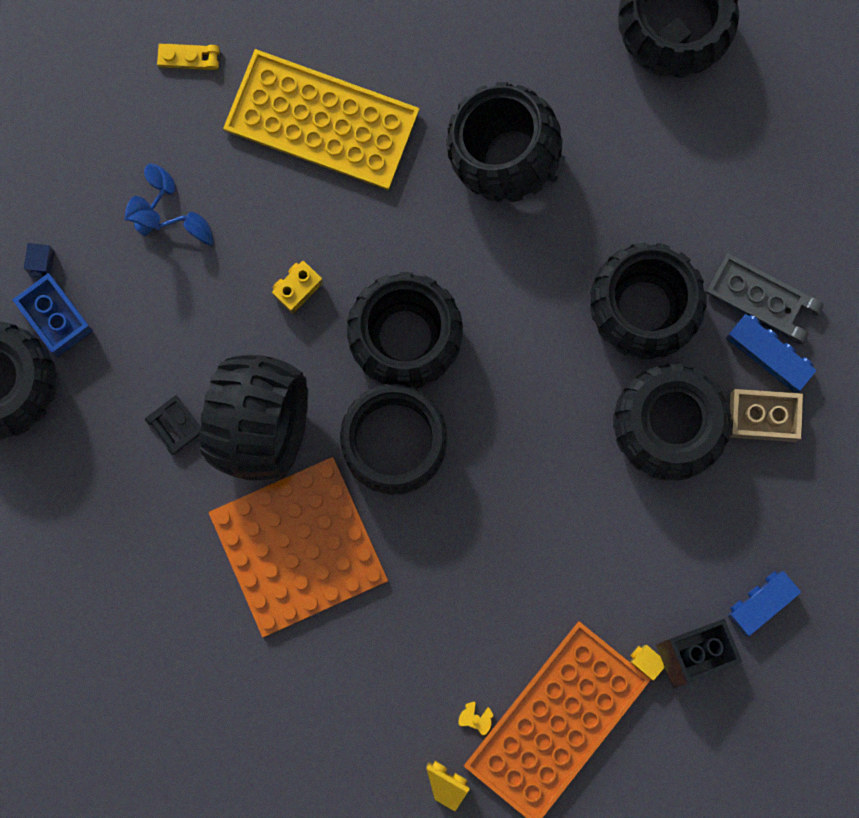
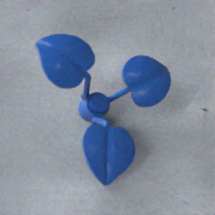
(147, 219)

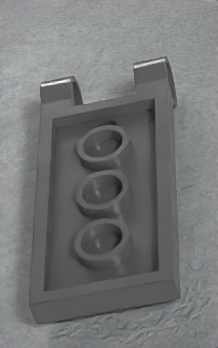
(762, 297)

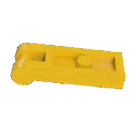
(188, 56)

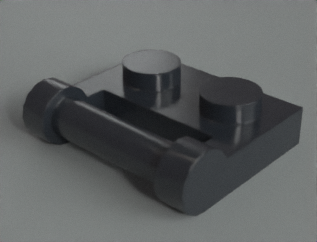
(180, 420)

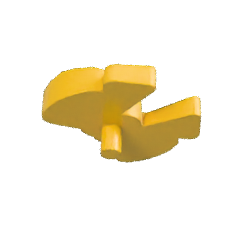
(481, 723)

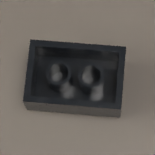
(698, 653)

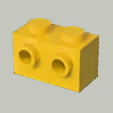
(299, 288)

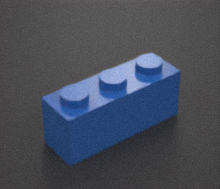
(763, 602)

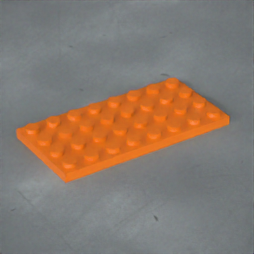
(557, 722)

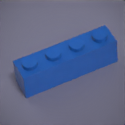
(771, 354)

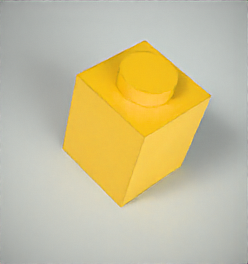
(647, 661)

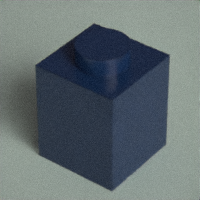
(38, 260)

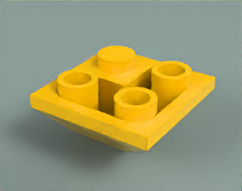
(447, 788)

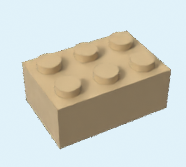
(766, 415)

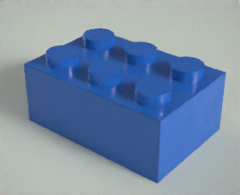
(52, 315)

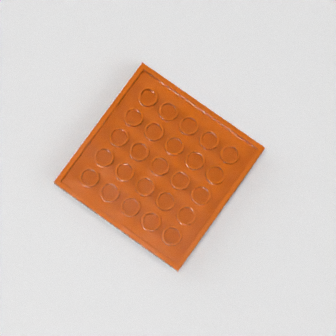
(298, 547)

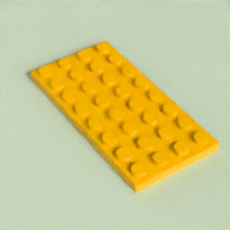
(321, 119)

